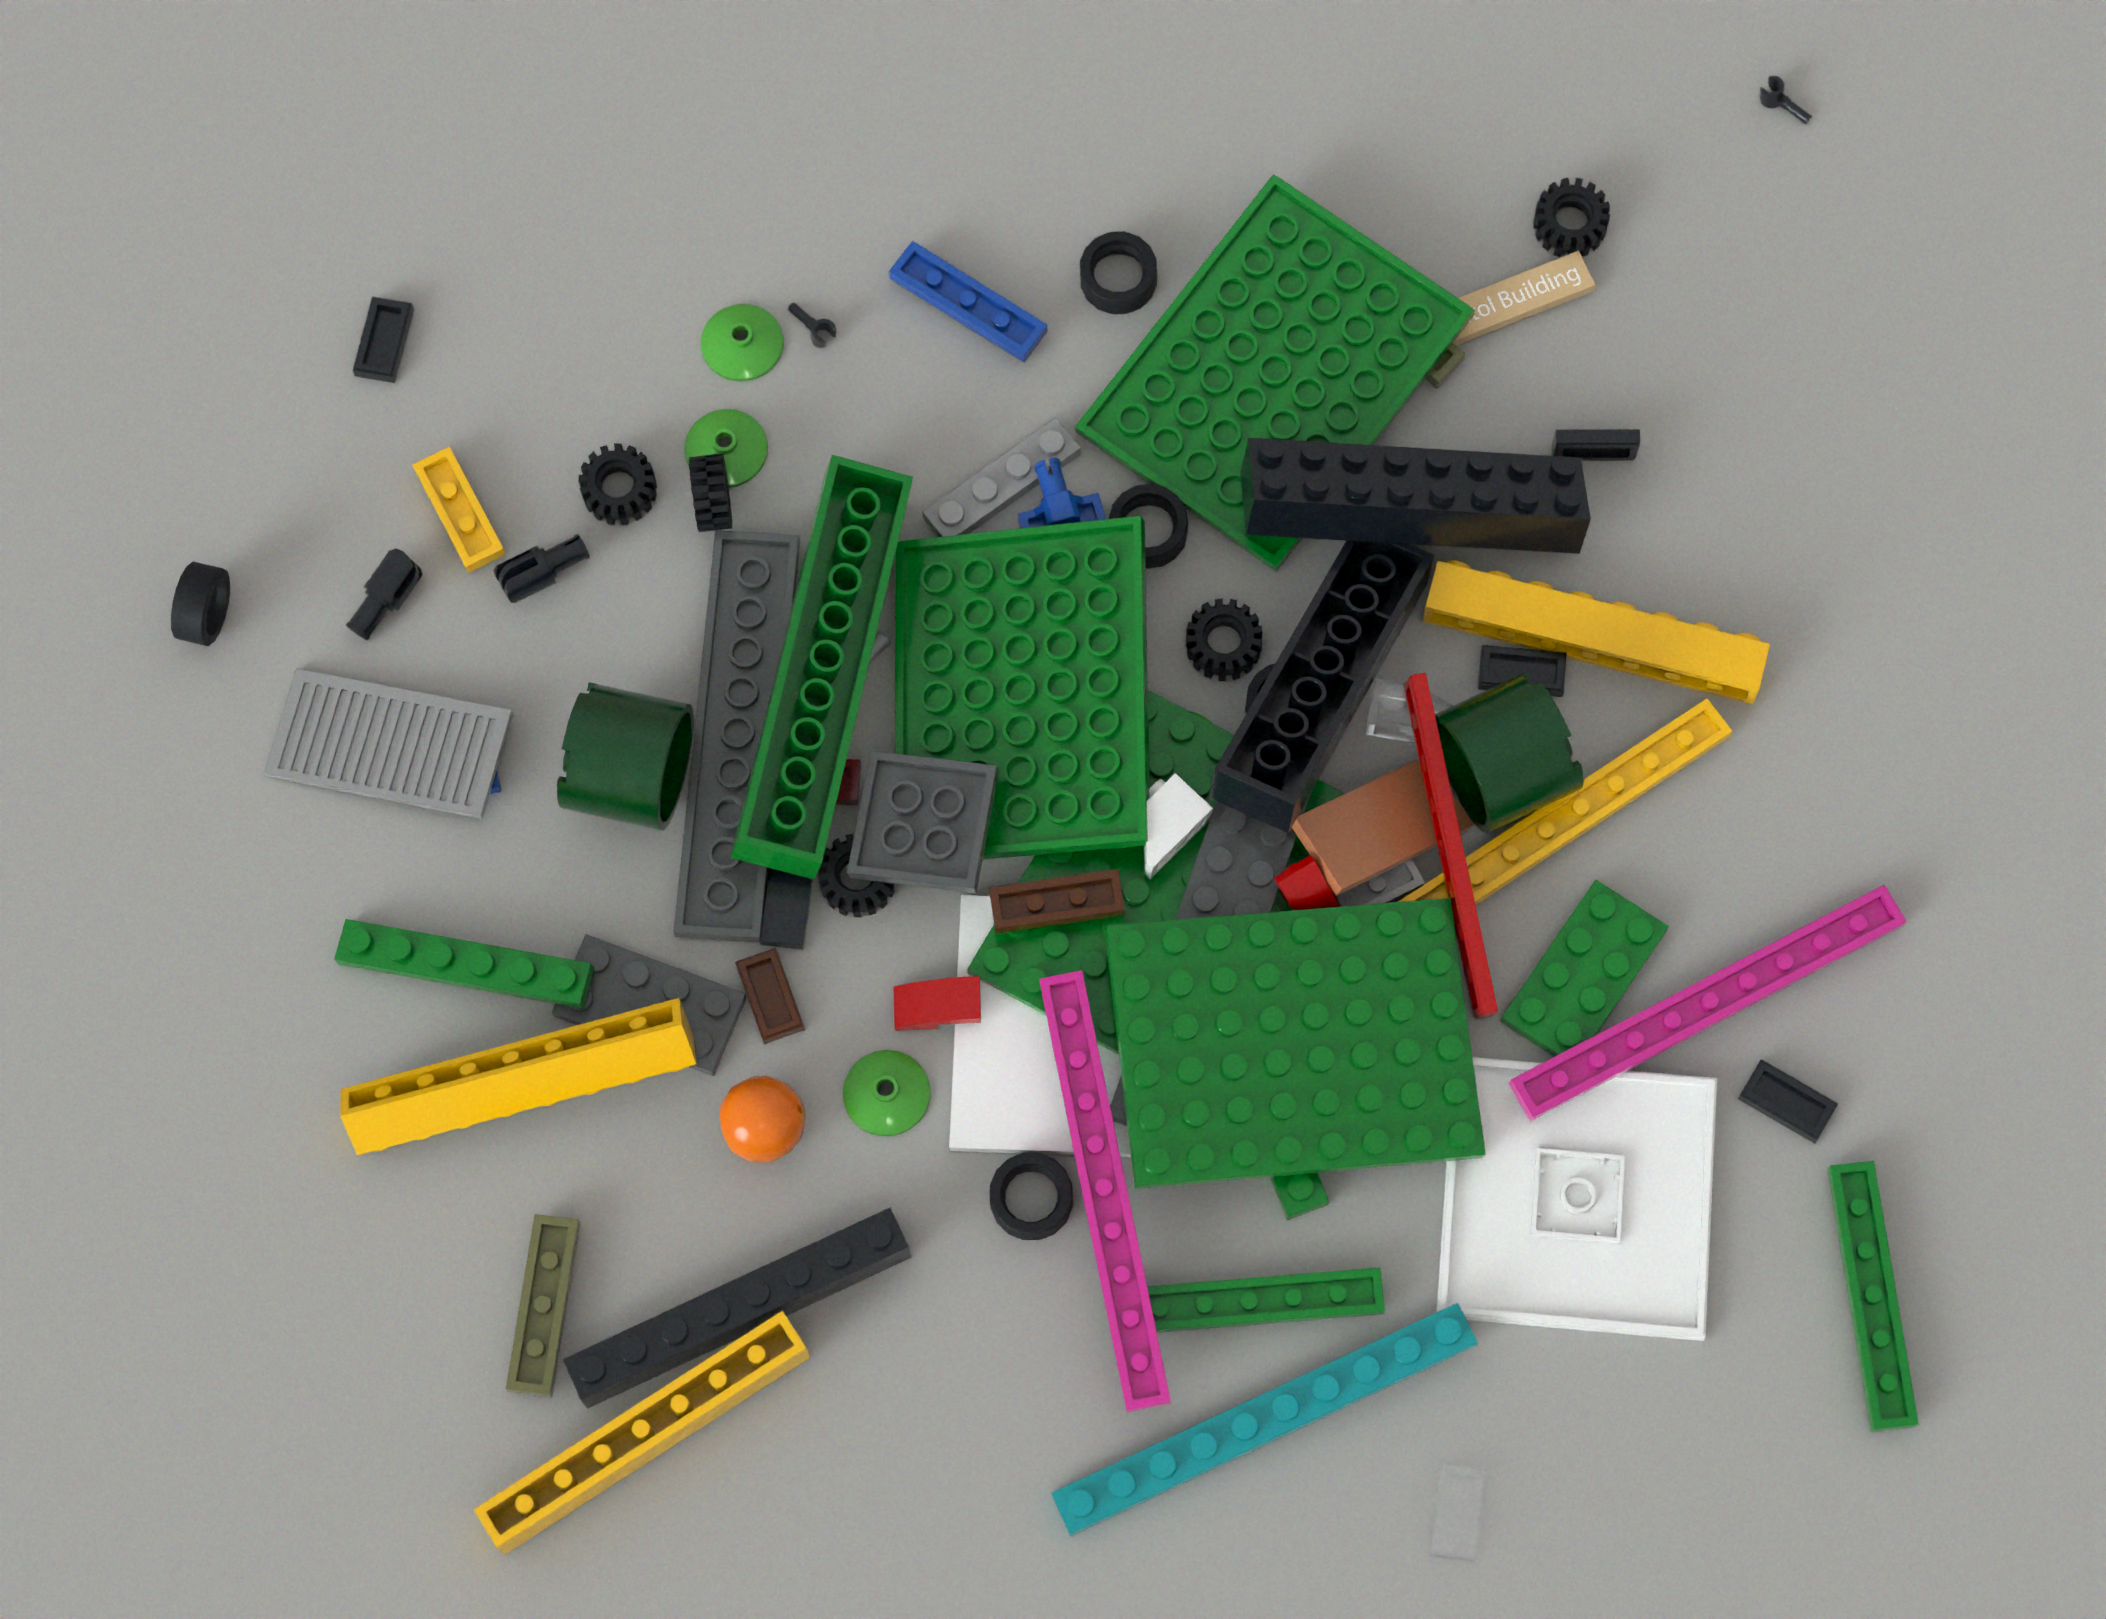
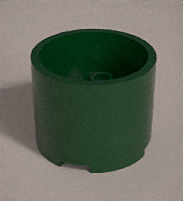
(1507, 752)
(625, 756)

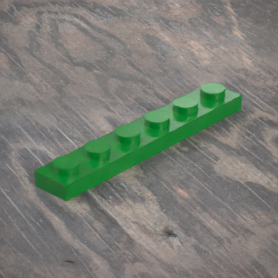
(464, 963)
(1872, 1296)
(1267, 1300)

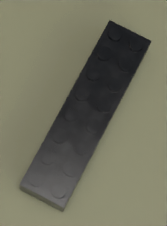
(1414, 496)
(1320, 680)

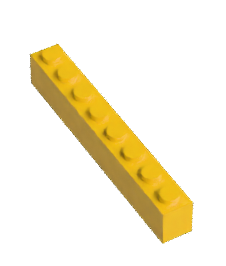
(1596, 631)
(517, 1076)
(642, 1433)

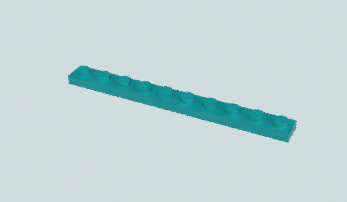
(1264, 1419)

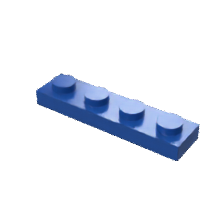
(968, 301)

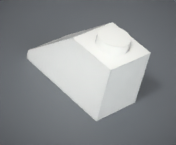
(1173, 819)

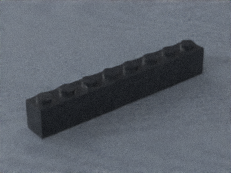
(737, 1308)

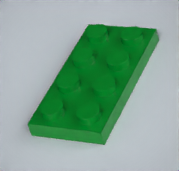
(1584, 971)

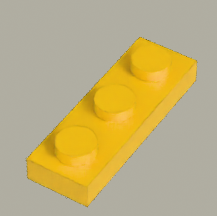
(458, 509)

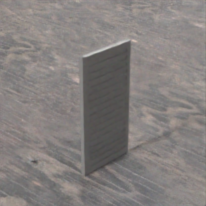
(389, 743)

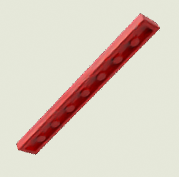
(1450, 846)

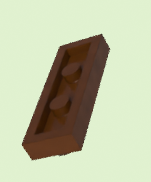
(1056, 901)

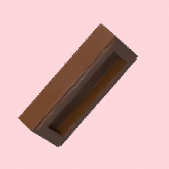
(770, 995)

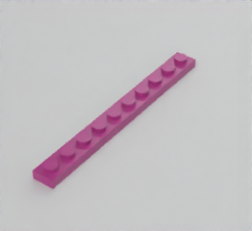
(1706, 1003)
(1104, 1192)

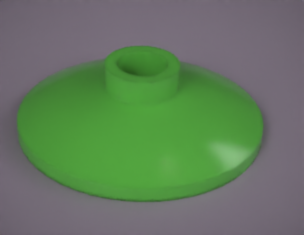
(745, 358)
(743, 456)
(890, 1113)

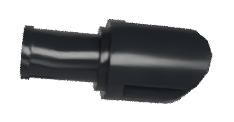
(537, 568)
(385, 591)

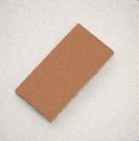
(1372, 828)

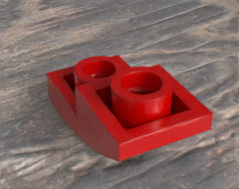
(1305, 886)
(937, 1002)

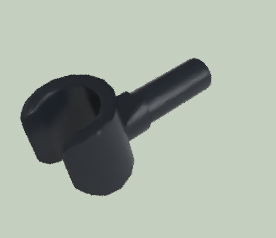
(1778, 98)
(813, 324)

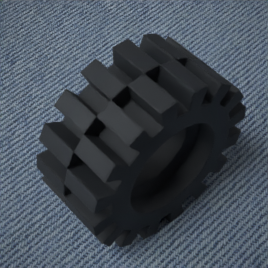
(1577, 197)
(611, 462)
(710, 492)
(1224, 615)
(838, 894)

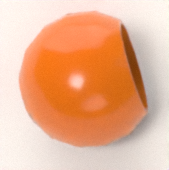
(762, 1119)

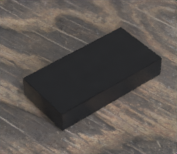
(383, 339)
(1597, 444)
(1505, 663)
(786, 910)
(1788, 1101)

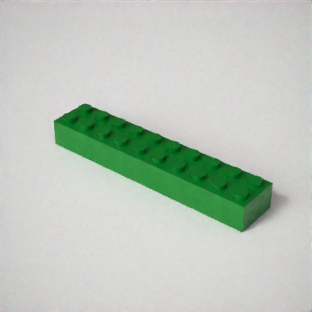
(822, 668)

